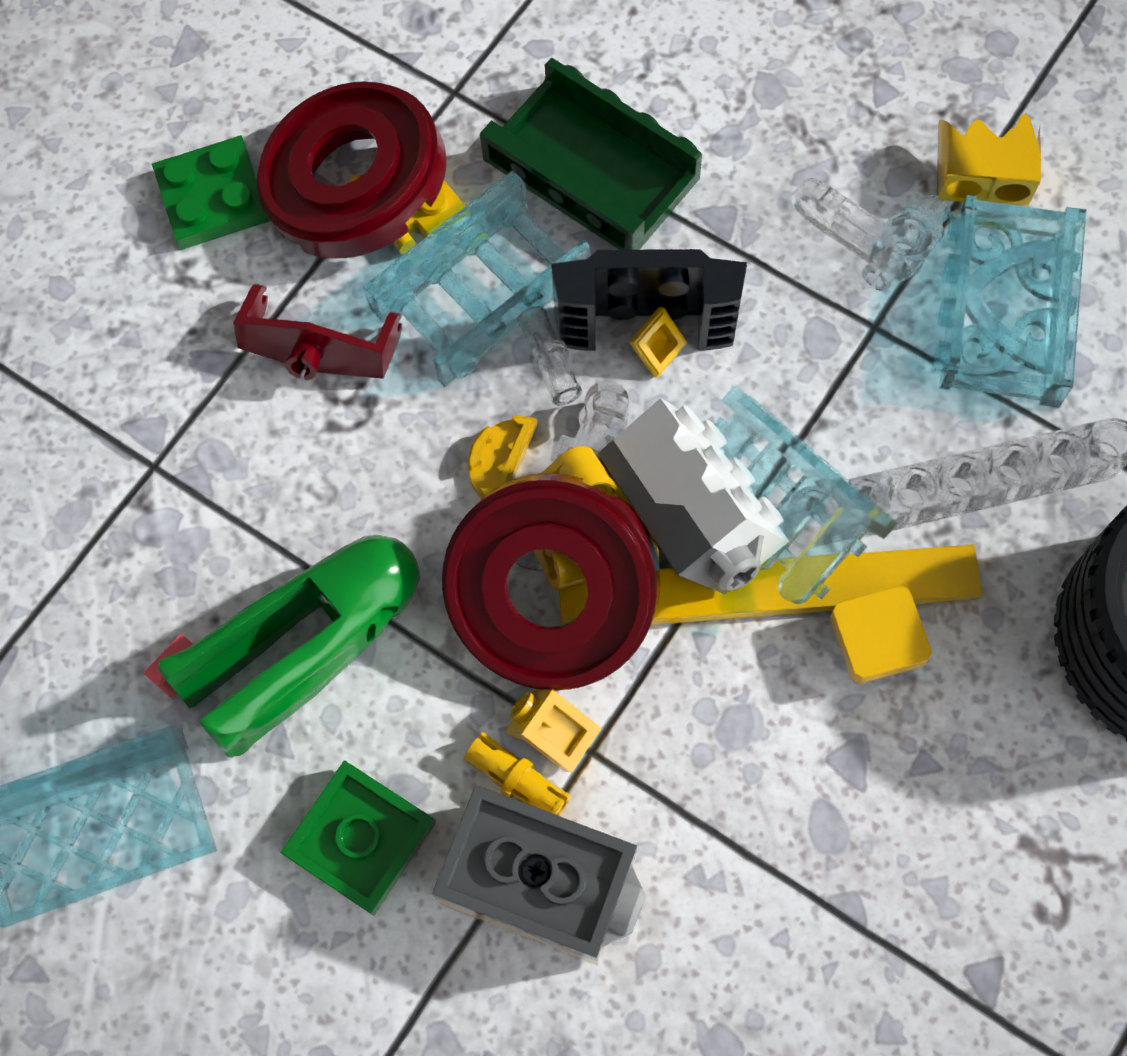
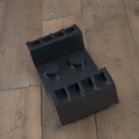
(638, 283)

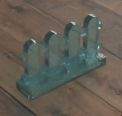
(803, 500)

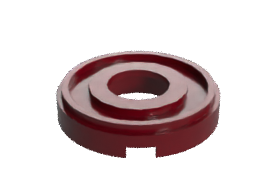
(371, 209)
(592, 531)

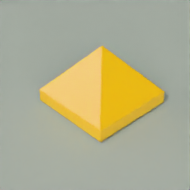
(658, 342)

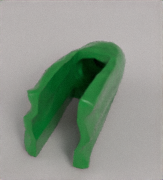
(355, 587)

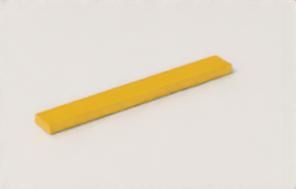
(928, 573)

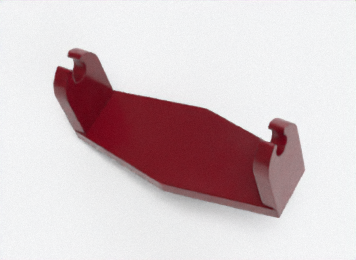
(313, 346)

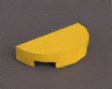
(499, 452)

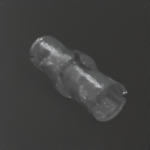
(549, 355)

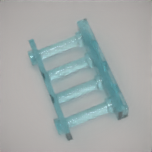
(445, 247)

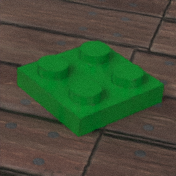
(210, 192)
(358, 837)

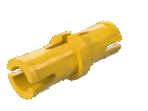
(515, 775)

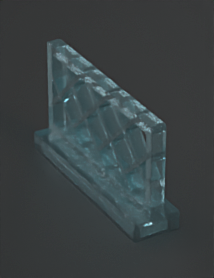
(91, 775)

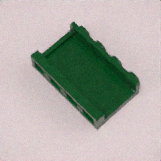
(594, 157)

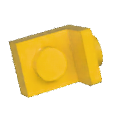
(552, 727)

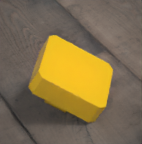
(880, 634)

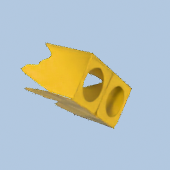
(988, 165)

